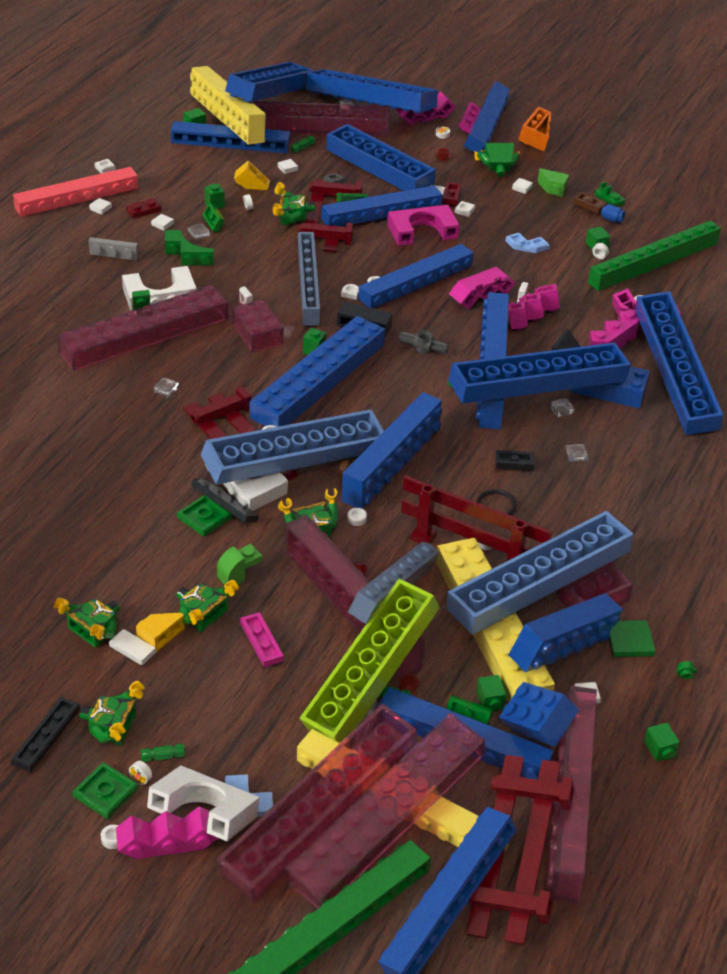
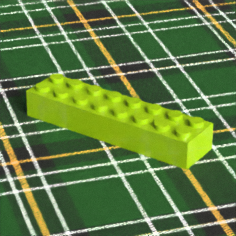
(370, 661)

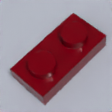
(451, 193)
(143, 208)

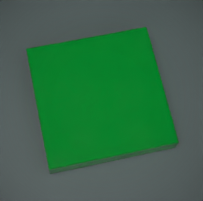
(204, 515)
(631, 639)
(105, 790)

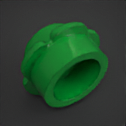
(686, 670)

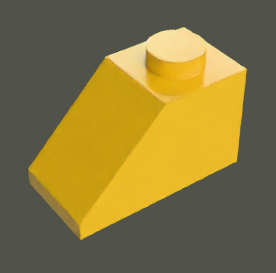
(250, 177)
(160, 628)

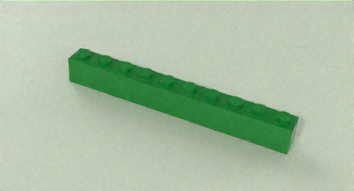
(653, 255)
(340, 914)

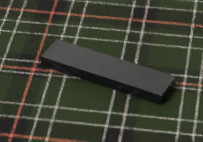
(224, 500)
(45, 734)

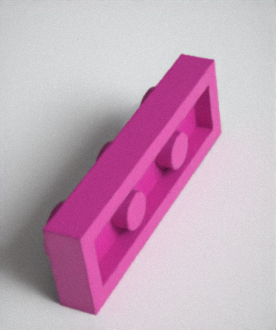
(469, 117)
(261, 639)

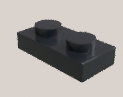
(514, 460)

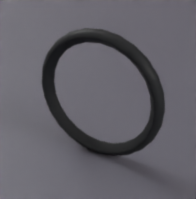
(501, 492)

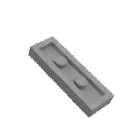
(113, 248)

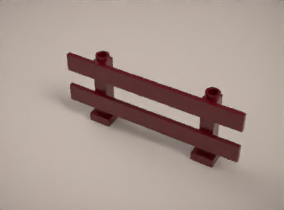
(331, 233)
(229, 409)
(427, 517)
(521, 902)

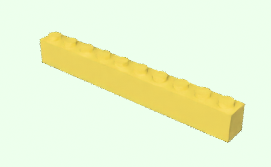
(443, 818)

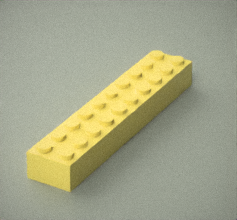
(240, 116)
(462, 562)

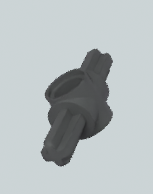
(424, 342)

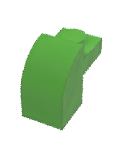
(234, 562)

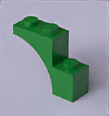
(190, 254)

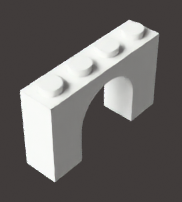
(181, 281)
(258, 491)
(232, 809)

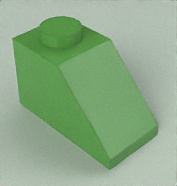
(553, 182)

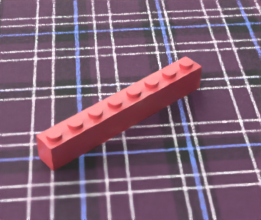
(75, 191)

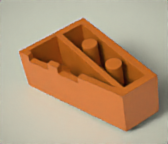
(536, 129)

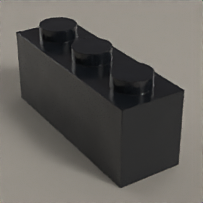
(349, 311)

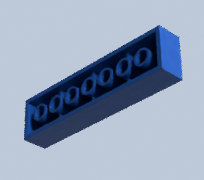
(379, 158)
(391, 451)

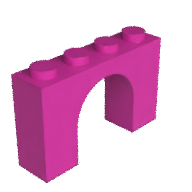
(439, 217)

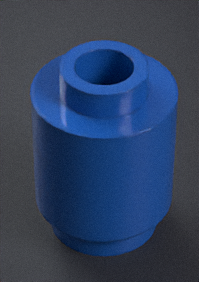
(613, 213)

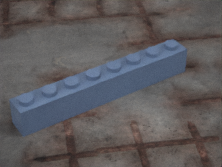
(308, 279)
(408, 568)

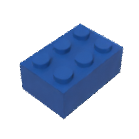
(539, 713)

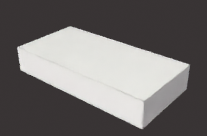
(132, 647)

